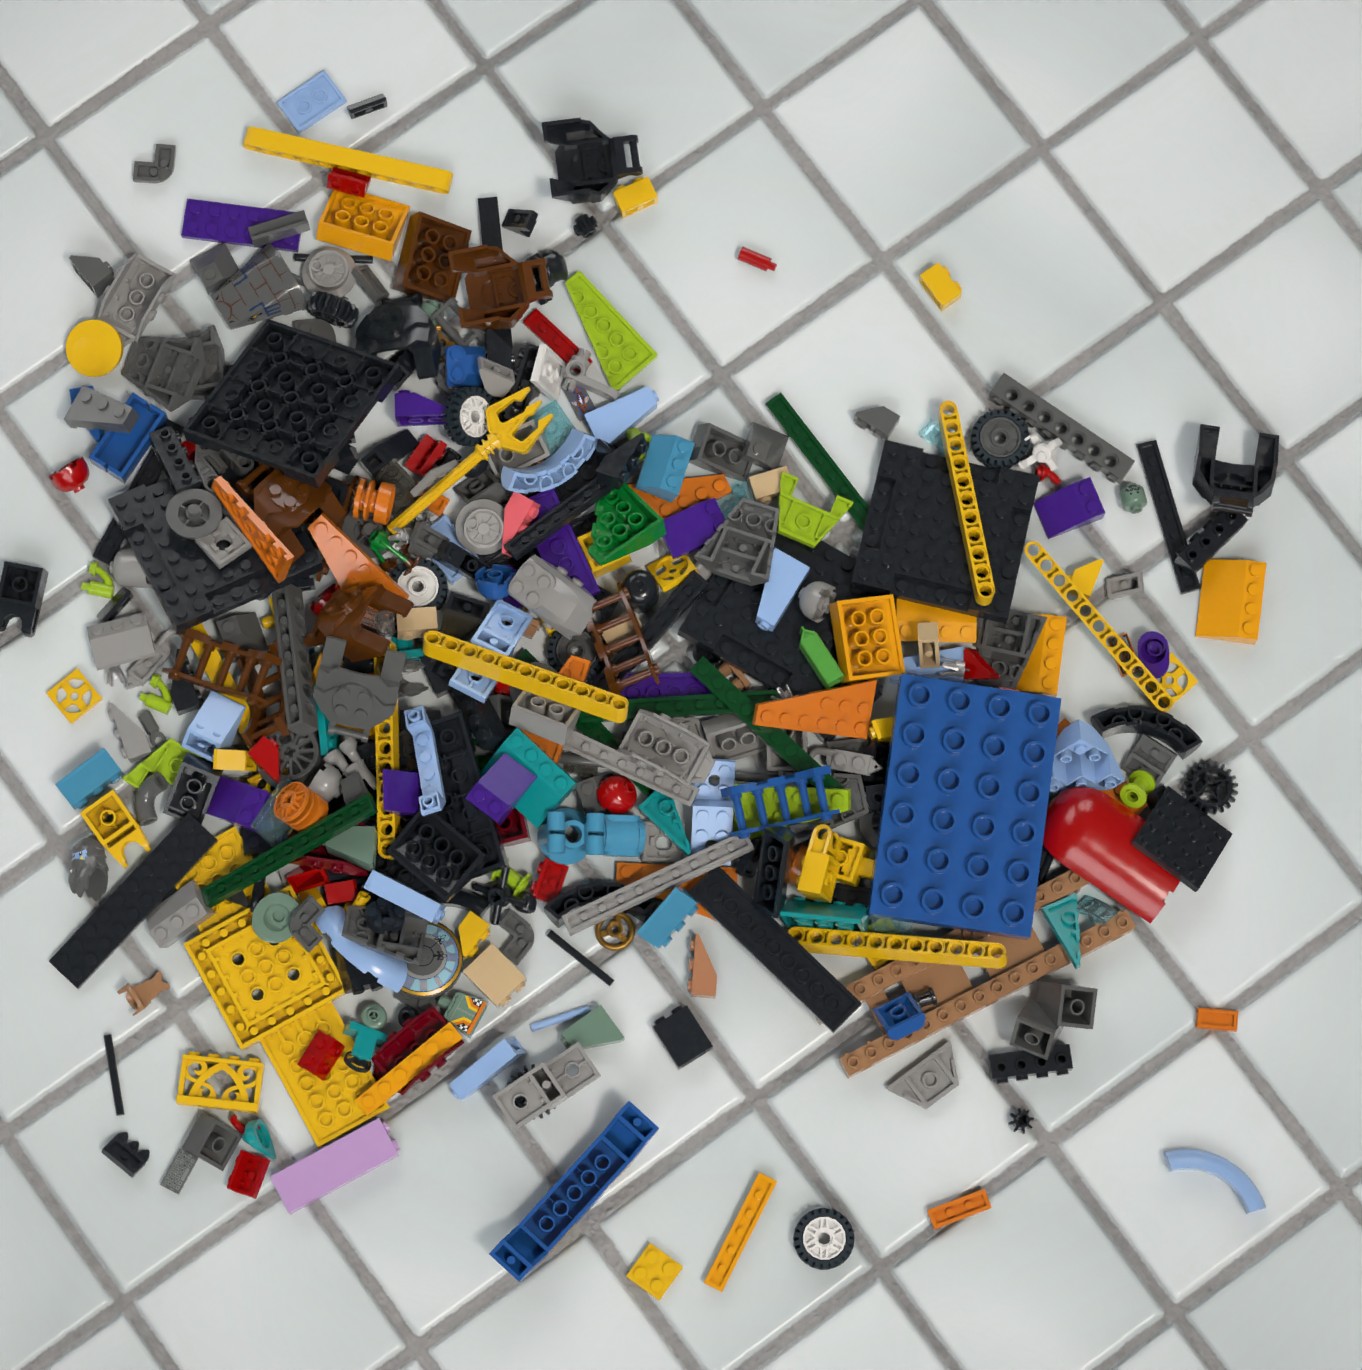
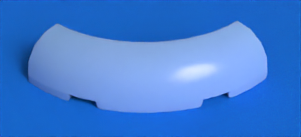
(555, 469)
(389, 971)
(1222, 1169)

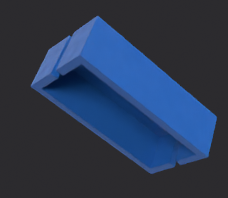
(122, 452)

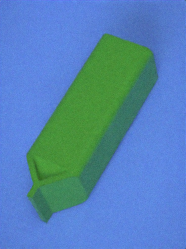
(820, 658)

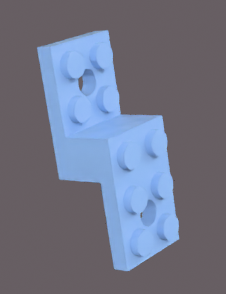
(495, 637)
(711, 812)

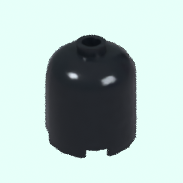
(643, 590)

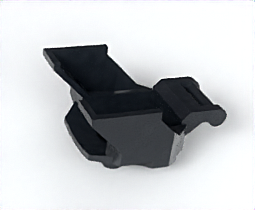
(588, 160)
(399, 326)
(1234, 486)

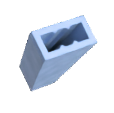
(617, 417)
(784, 582)
(912, 666)
(405, 896)
(487, 1068)

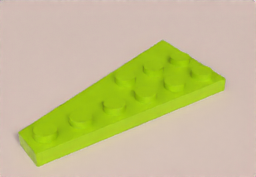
(614, 340)
(836, 799)

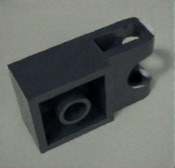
(21, 602)

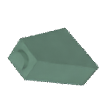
(355, 846)
(592, 1031)

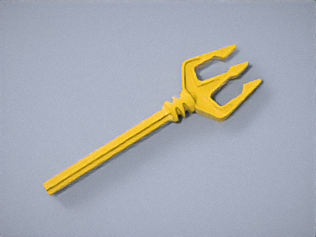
(500, 436)

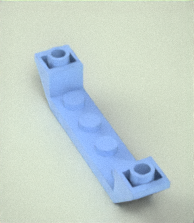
(427, 760)

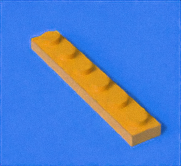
(408, 1069)
(740, 1232)

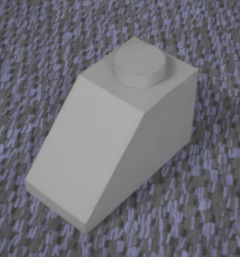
(495, 377)

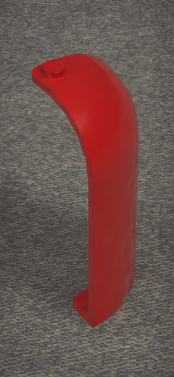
(1094, 840)

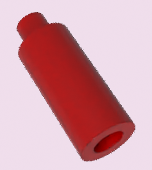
(756, 259)

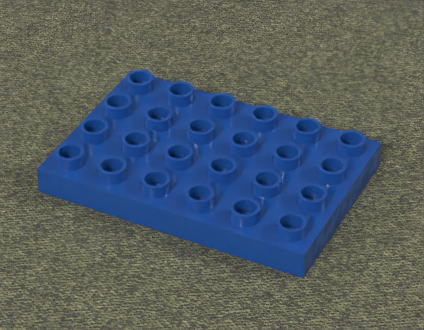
(964, 807)

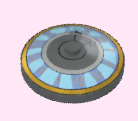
(439, 965)

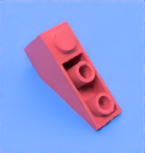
(517, 517)

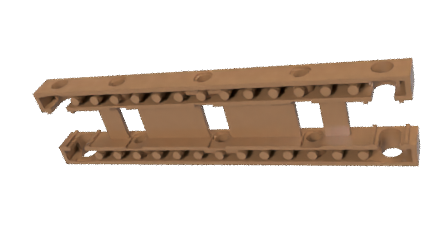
(951, 986)

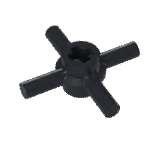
(500, 895)

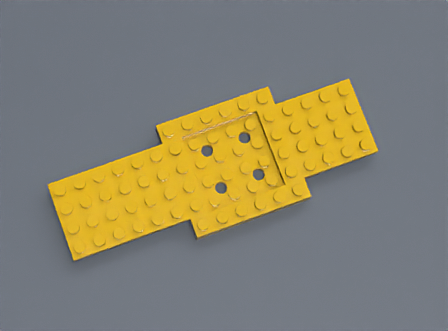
(289, 1009)

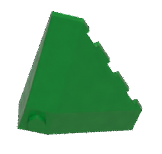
(623, 525)

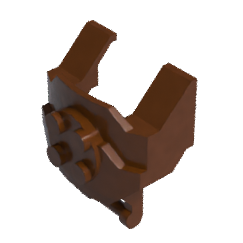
(497, 286)
(287, 503)
(342, 616)

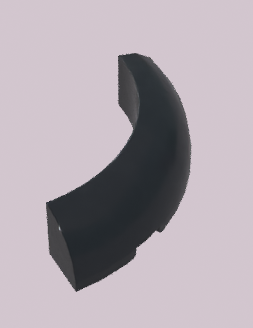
(1148, 721)
(588, 893)
(465, 900)

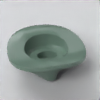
(272, 917)

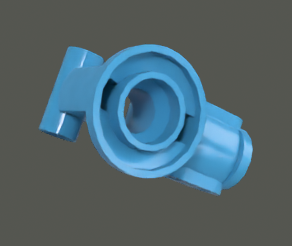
(596, 836)

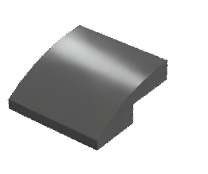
(1150, 757)

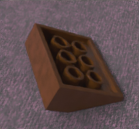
(425, 257)

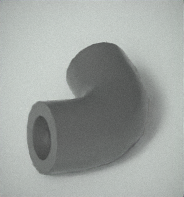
(146, 796)

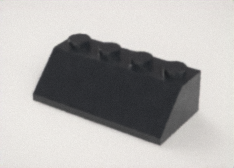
(774, 869)

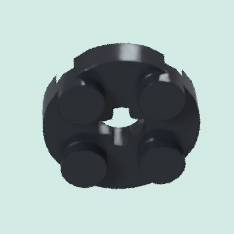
(392, 922)

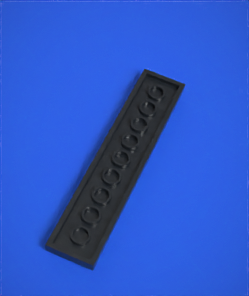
(133, 901)
(775, 949)

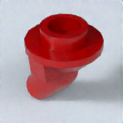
(1044, 472)

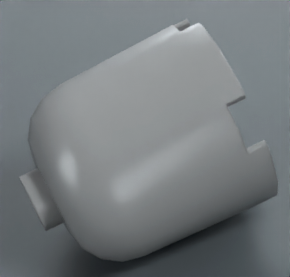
(128, 571)

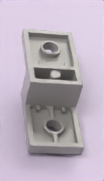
(546, 1086)

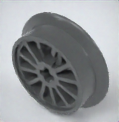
(307, 775)

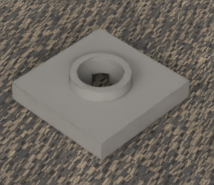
(433, 477)
(228, 532)
(652, 853)

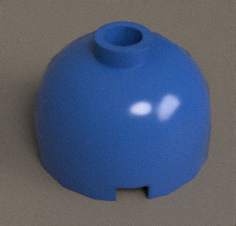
(494, 582)

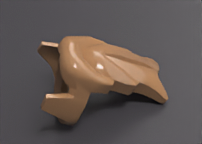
(141, 995)

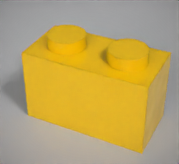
(635, 196)
(940, 286)

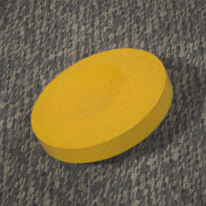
(94, 348)

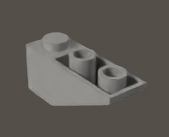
(133, 738)

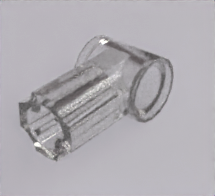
(382, 621)

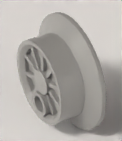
(329, 271)
(481, 526)

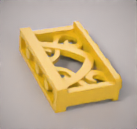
(195, 1096)

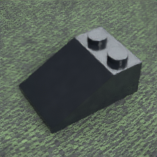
(193, 788)

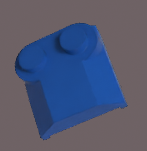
(462, 366)
(900, 1016)

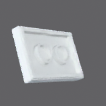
(548, 372)

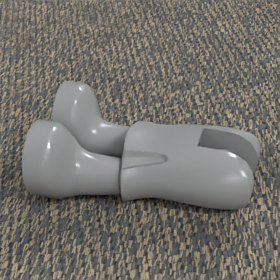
(358, 765)

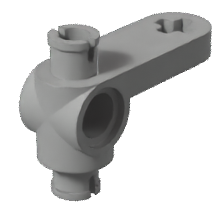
(581, 362)

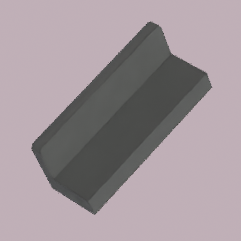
(279, 228)

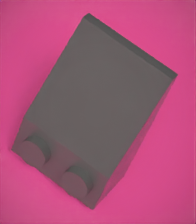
(719, 452)

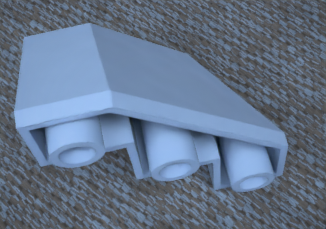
(1083, 760)

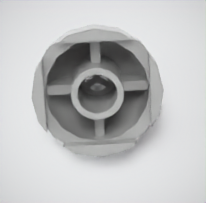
(816, 599)
(327, 783)

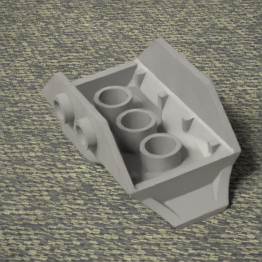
(135, 296)
(552, 596)
(667, 748)

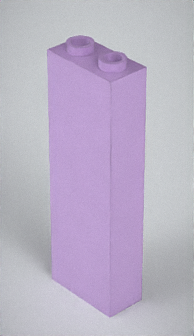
(335, 1165)

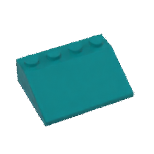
(552, 781)
(825, 916)

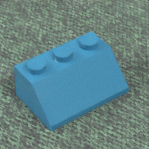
(665, 466)
(89, 779)
(669, 917)

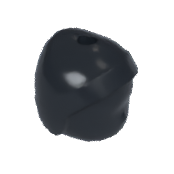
(532, 903)
(406, 1013)

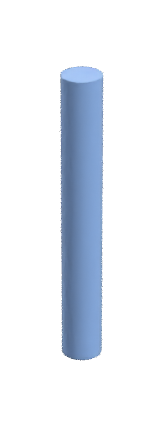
(560, 1018)

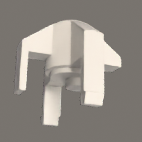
(1042, 452)

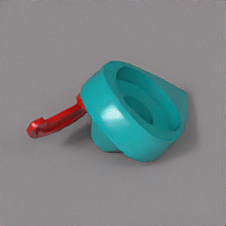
(255, 1134)

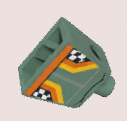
(463, 1011)

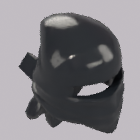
(556, 270)

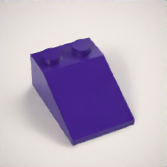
(417, 410)
(1069, 508)
(692, 527)
(501, 788)
(401, 792)
(237, 802)

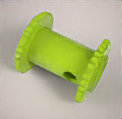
(1139, 786)
(515, 880)

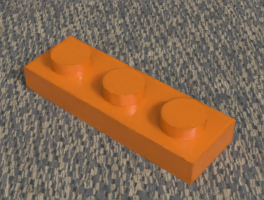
(959, 1209)

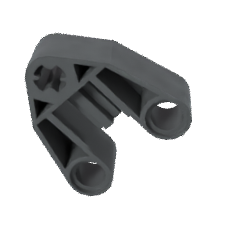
(204, 456)

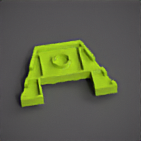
(804, 521)
(164, 760)

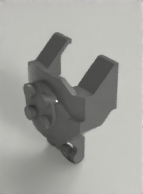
(356, 697)

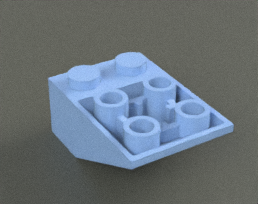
(213, 726)

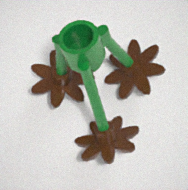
(379, 540)

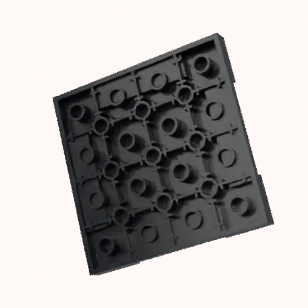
(292, 402)
(915, 536)
(182, 573)
(727, 613)
(459, 776)

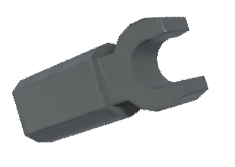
(151, 727)

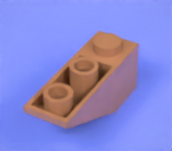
(704, 976)

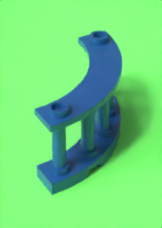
(779, 784)

